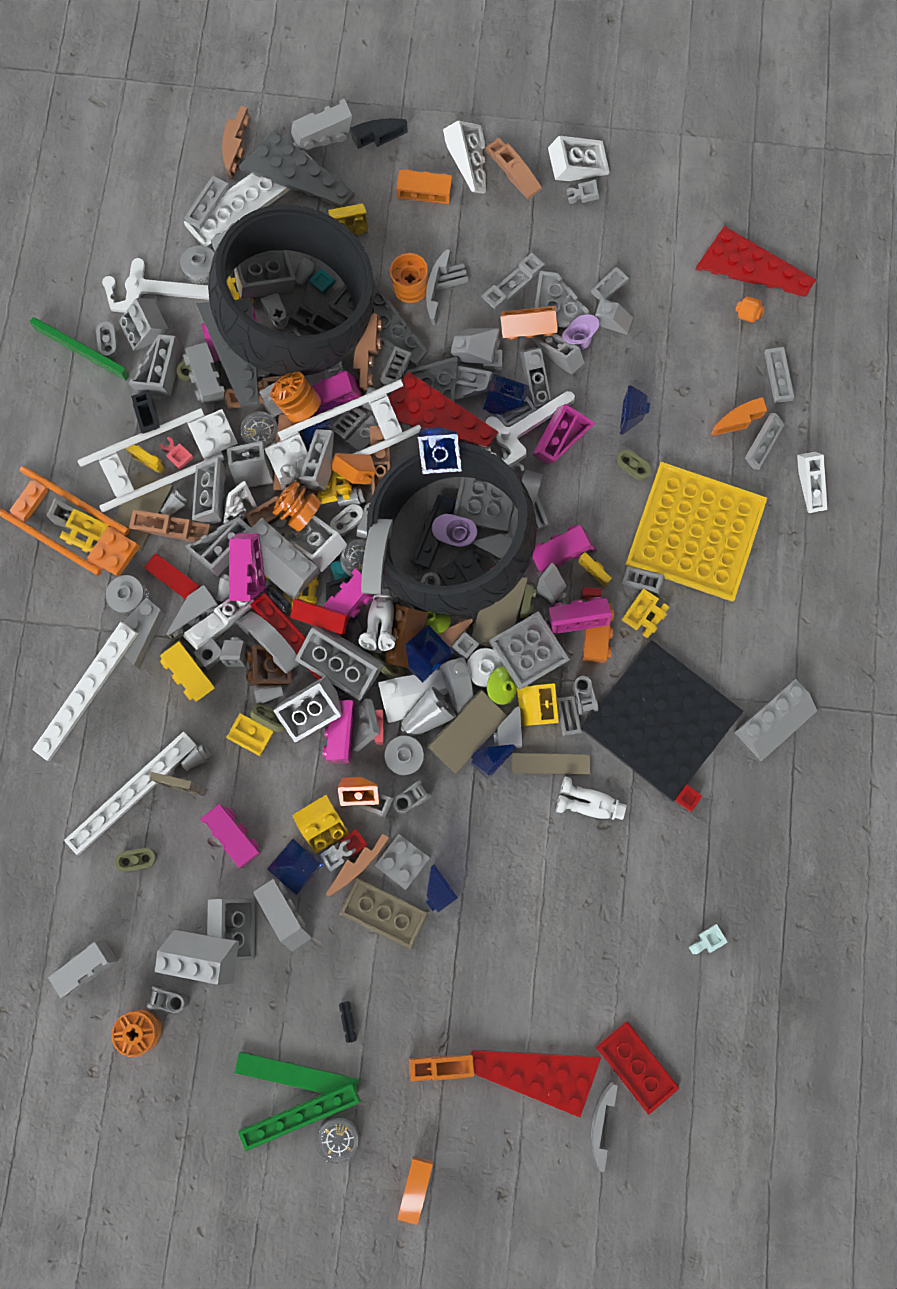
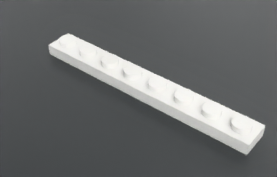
(85, 691)
(129, 794)

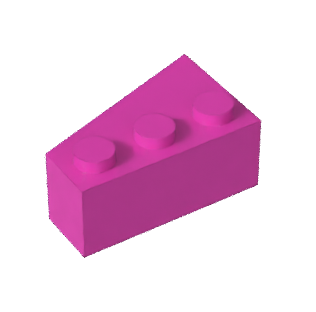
(337, 391)
(562, 432)
(563, 548)
(245, 567)
(350, 597)
(231, 835)

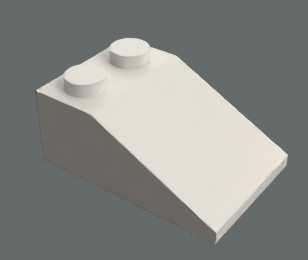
(577, 158)
(319, 543)

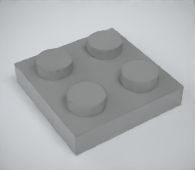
(402, 861)

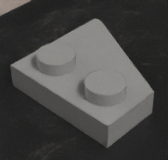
(471, 382)
(365, 725)

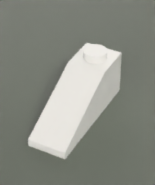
(812, 479)

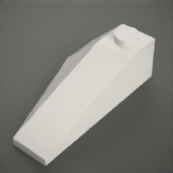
(466, 145)
(238, 503)
(403, 693)

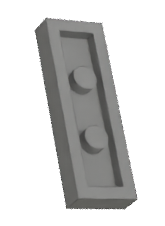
(206, 202)
(779, 375)
(764, 441)

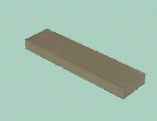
(550, 763)

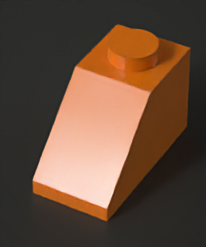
(354, 467)
(358, 792)

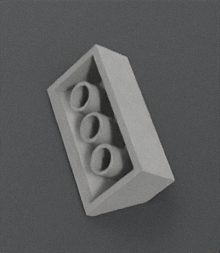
(283, 561)
(340, 661)
(777, 720)
(198, 957)

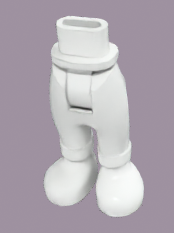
(380, 611)
(599, 804)

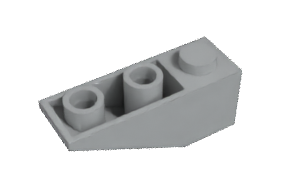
(535, 376)
(195, 608)

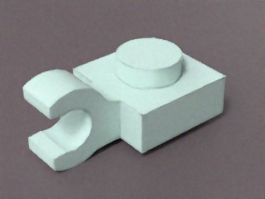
(710, 939)

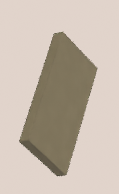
(149, 502)
(499, 616)
(467, 731)
(178, 784)
(383, 913)

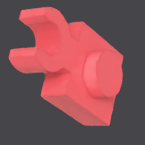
(177, 455)
(379, 739)

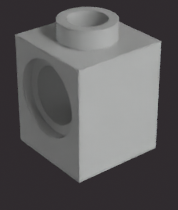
(210, 646)
(464, 646)

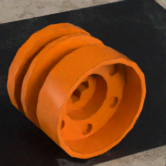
(409, 277)
(295, 397)
(296, 506)
(143, 1022)

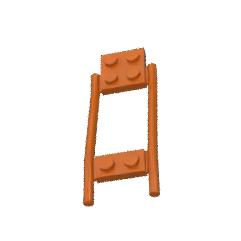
(111, 551)

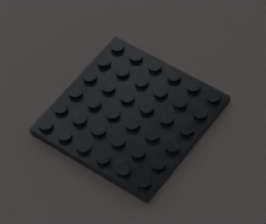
(662, 720)

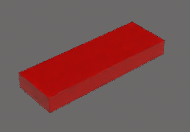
(171, 576)
(319, 616)

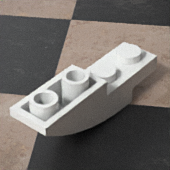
(217, 623)

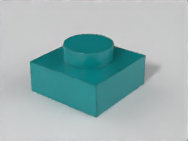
(322, 281)
(338, 571)

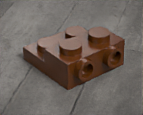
(263, 669)

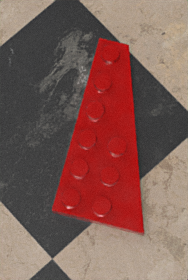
(750, 263)
(424, 406)
(549, 1078)

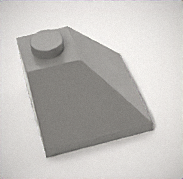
(475, 345)

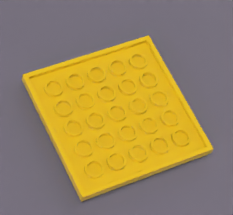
(696, 531)

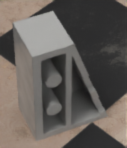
(82, 968)

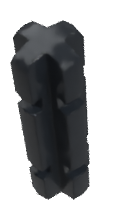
(277, 598)
(347, 1021)

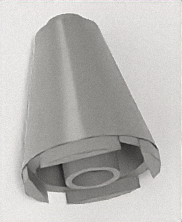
(427, 713)

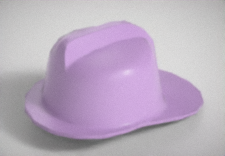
(581, 331)
(454, 530)

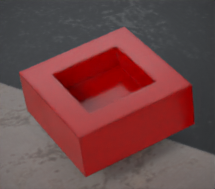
(588, 593)
(688, 798)
(356, 842)

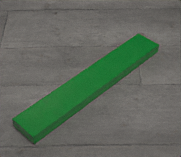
(79, 348)
(290, 1073)
(299, 1116)

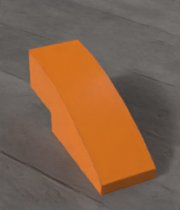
(740, 417)
(441, 1067)
(415, 1190)

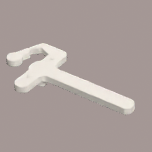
(137, 285)
(509, 436)

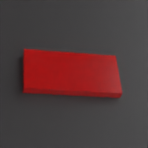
(637, 1067)

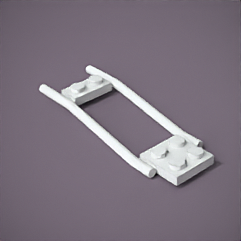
(210, 433)
(292, 449)

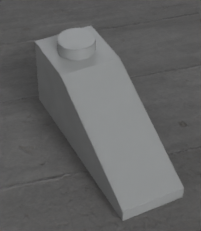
(564, 354)
(318, 462)
(551, 585)
(457, 683)

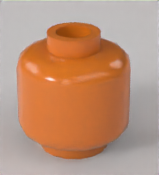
(750, 309)

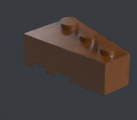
(405, 626)

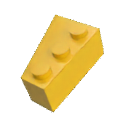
(186, 671)

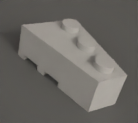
(322, 128)
(159, 367)
(203, 374)
(214, 548)
(145, 621)
(282, 915)

